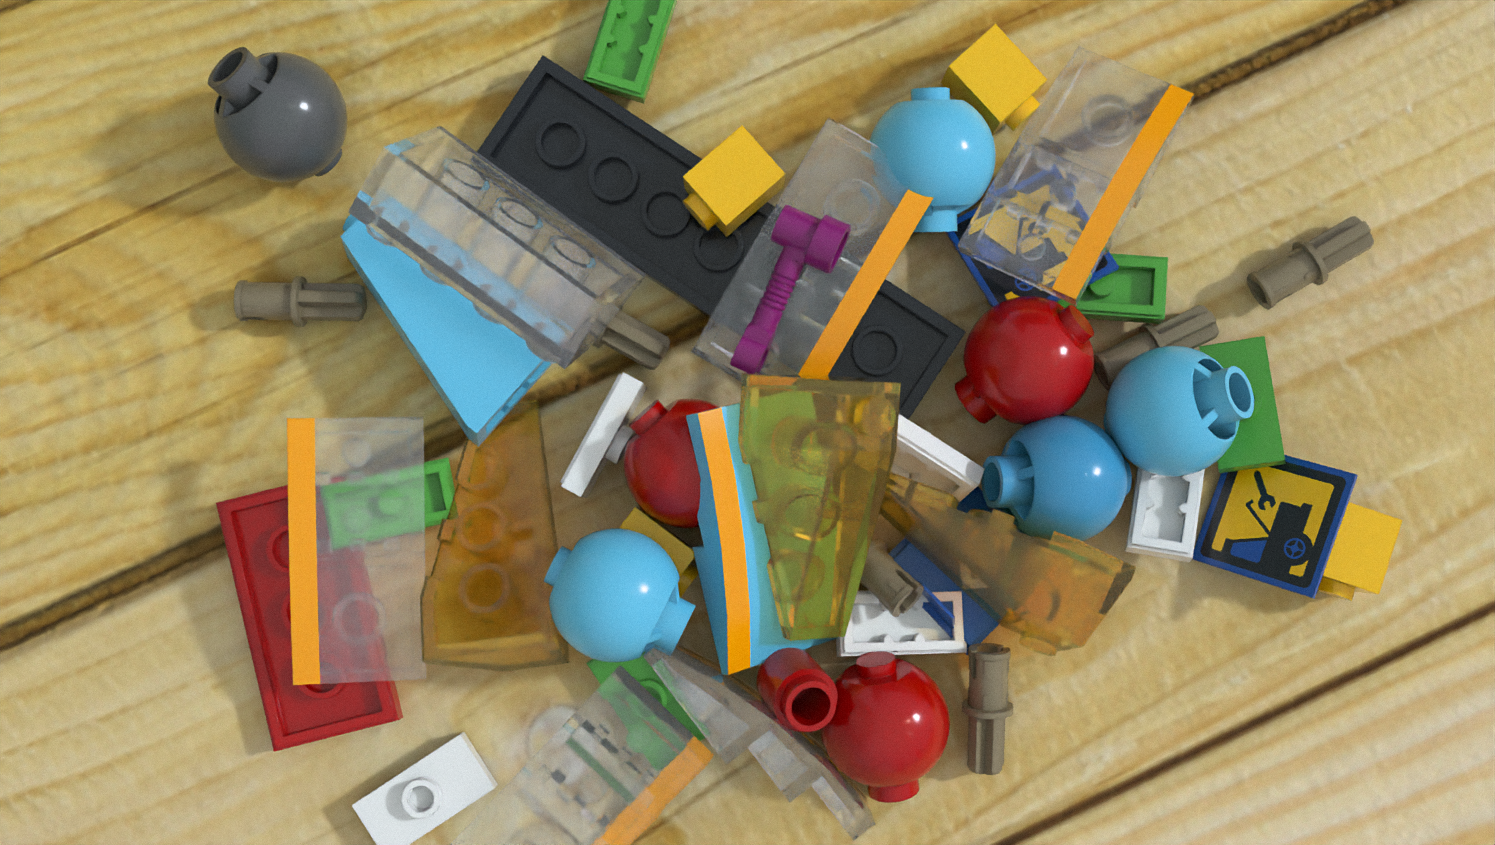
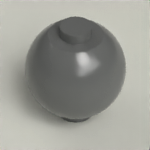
(278, 115)

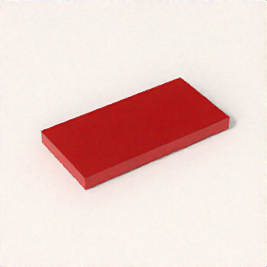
(258, 555)

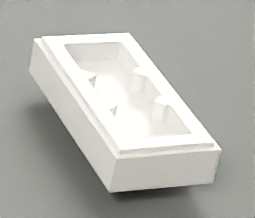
(605, 437)
(933, 462)
(1164, 515)
(911, 633)
(426, 794)

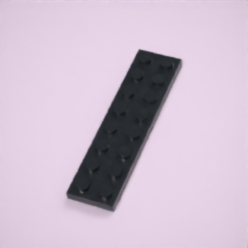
(629, 193)

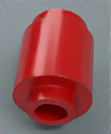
(797, 690)

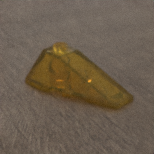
(819, 478)
(487, 582)
(1031, 585)

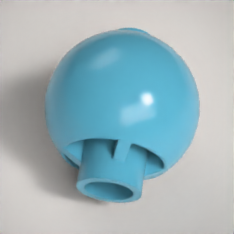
(938, 152)
(1176, 410)
(617, 596)

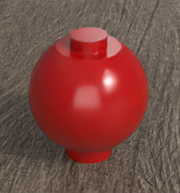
(1026, 361)
(663, 464)
(887, 726)

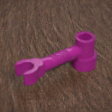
(804, 242)

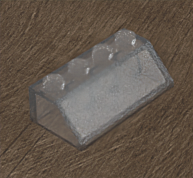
(495, 244)

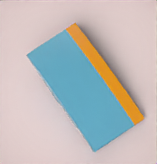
(733, 548)

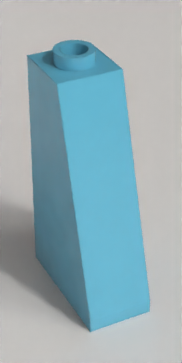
(469, 360)

